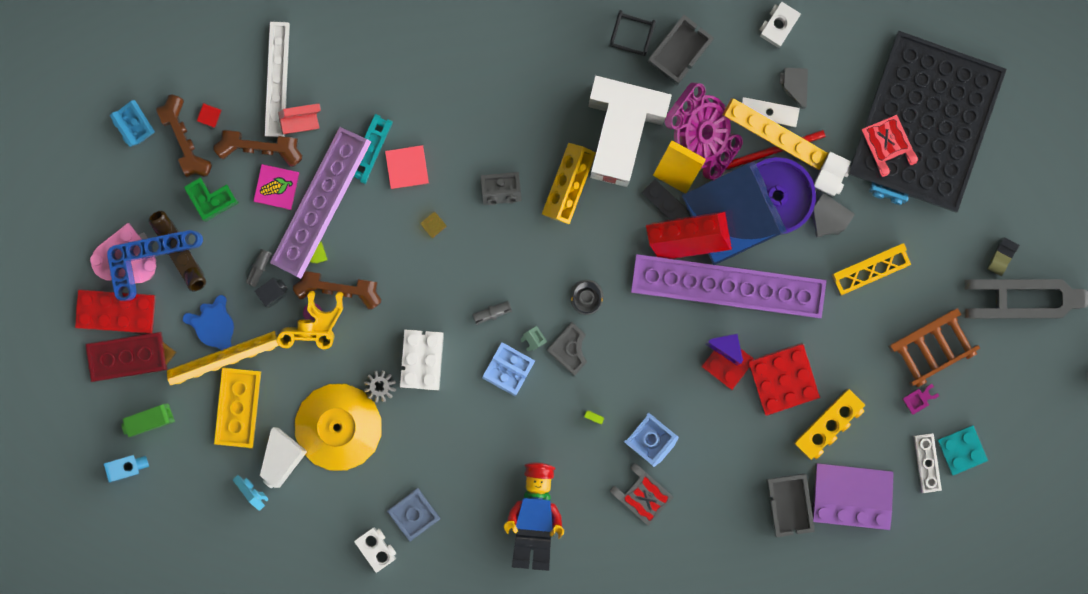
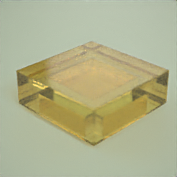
(433, 225)

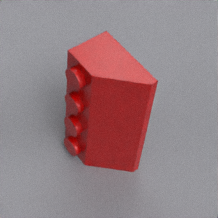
(689, 236)

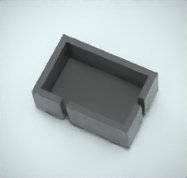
(680, 50)
(790, 505)

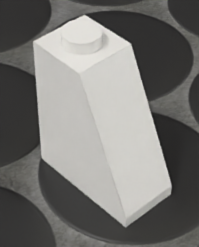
(280, 458)

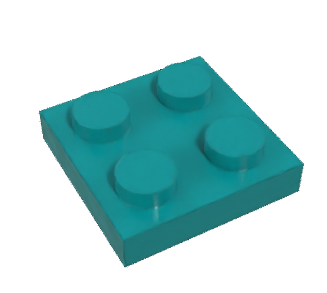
(962, 450)

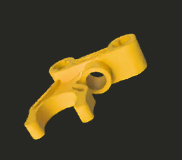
(313, 329)

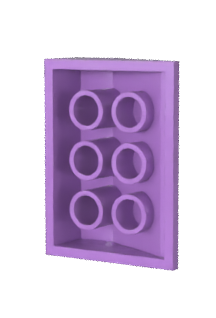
(853, 496)

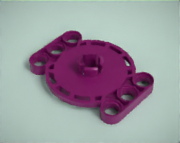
(704, 119)

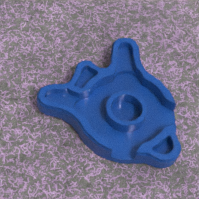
(214, 324)

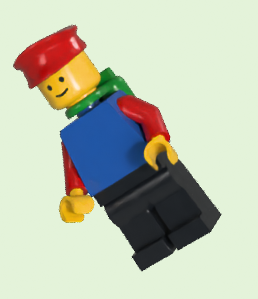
(535, 519)

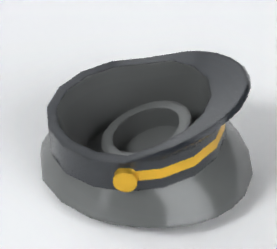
(586, 297)

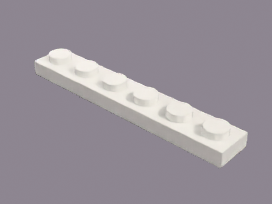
(276, 76)

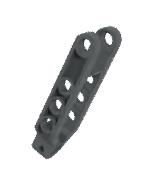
(1070, 299)

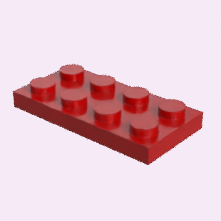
(105, 312)

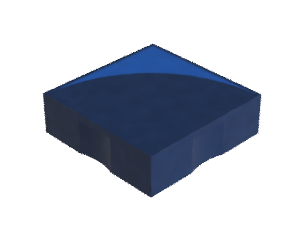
(747, 207)

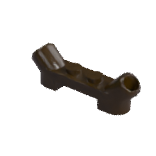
(183, 260)

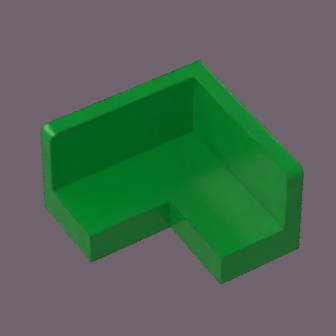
(209, 204)

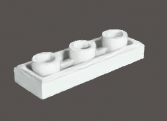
(781, 114)
(925, 451)

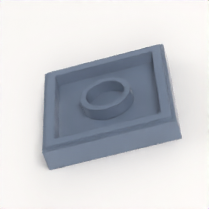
(413, 514)

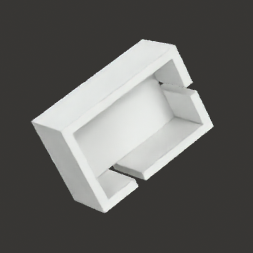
(422, 360)

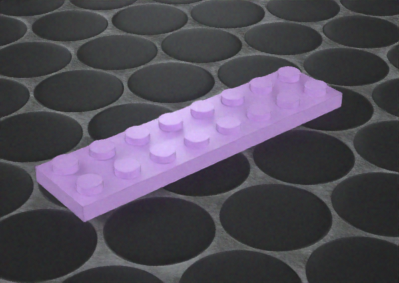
(320, 202)

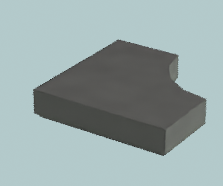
(568, 349)

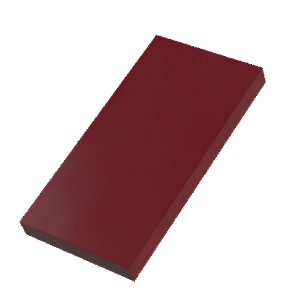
(126, 357)

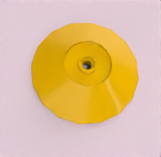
(358, 423)

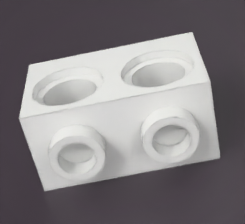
(371, 552)

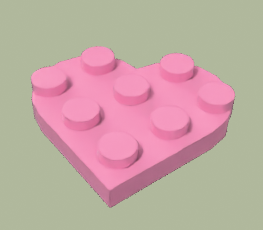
(142, 269)

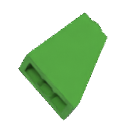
(147, 420)

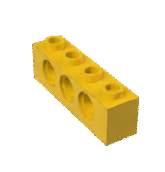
(568, 183)
(805, 441)

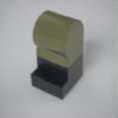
(1002, 256)

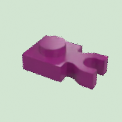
(918, 400)

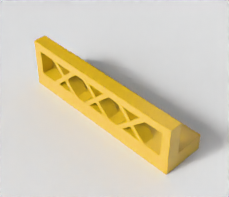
(869, 262)

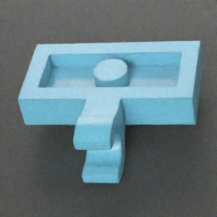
(253, 496)

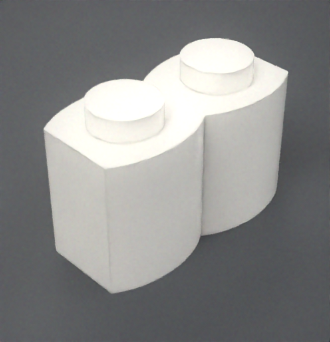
(832, 174)

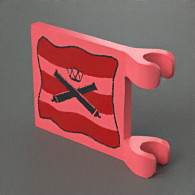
(888, 141)

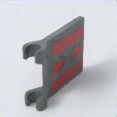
(645, 497)

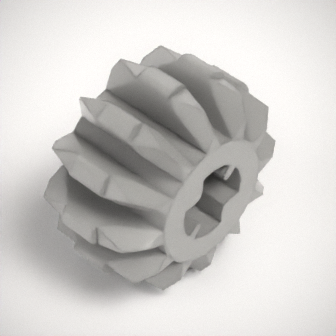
(386, 386)

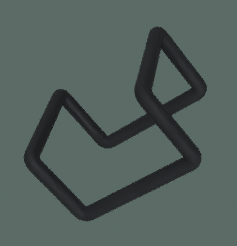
(620, 14)

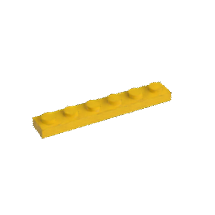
(775, 134)
(221, 358)

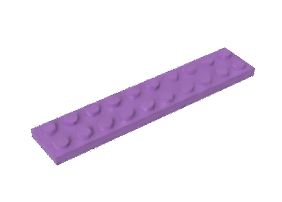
(728, 286)

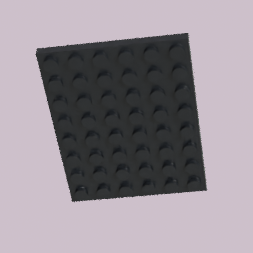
(944, 110)

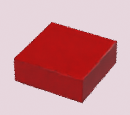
(209, 115)

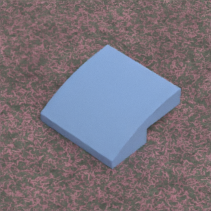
(508, 369)

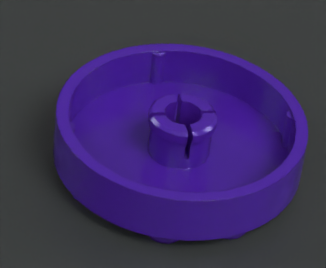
(795, 188)

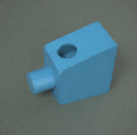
(116, 471)

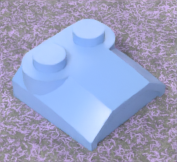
(652, 440)

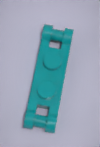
(377, 140)

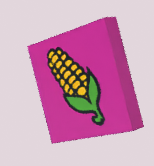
(276, 187)

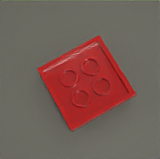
(783, 379)

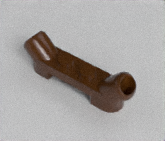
(169, 115)
(285, 147)
(365, 289)

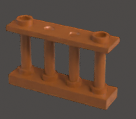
(918, 338)

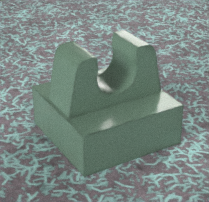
(534, 338)

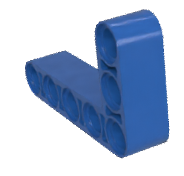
(145, 252)

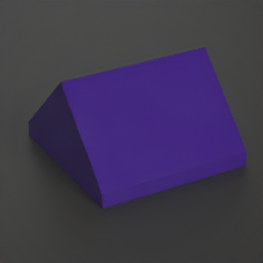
(728, 347)

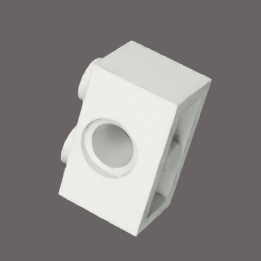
(787, 16)

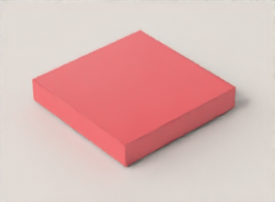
(407, 167)

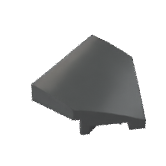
(830, 216)

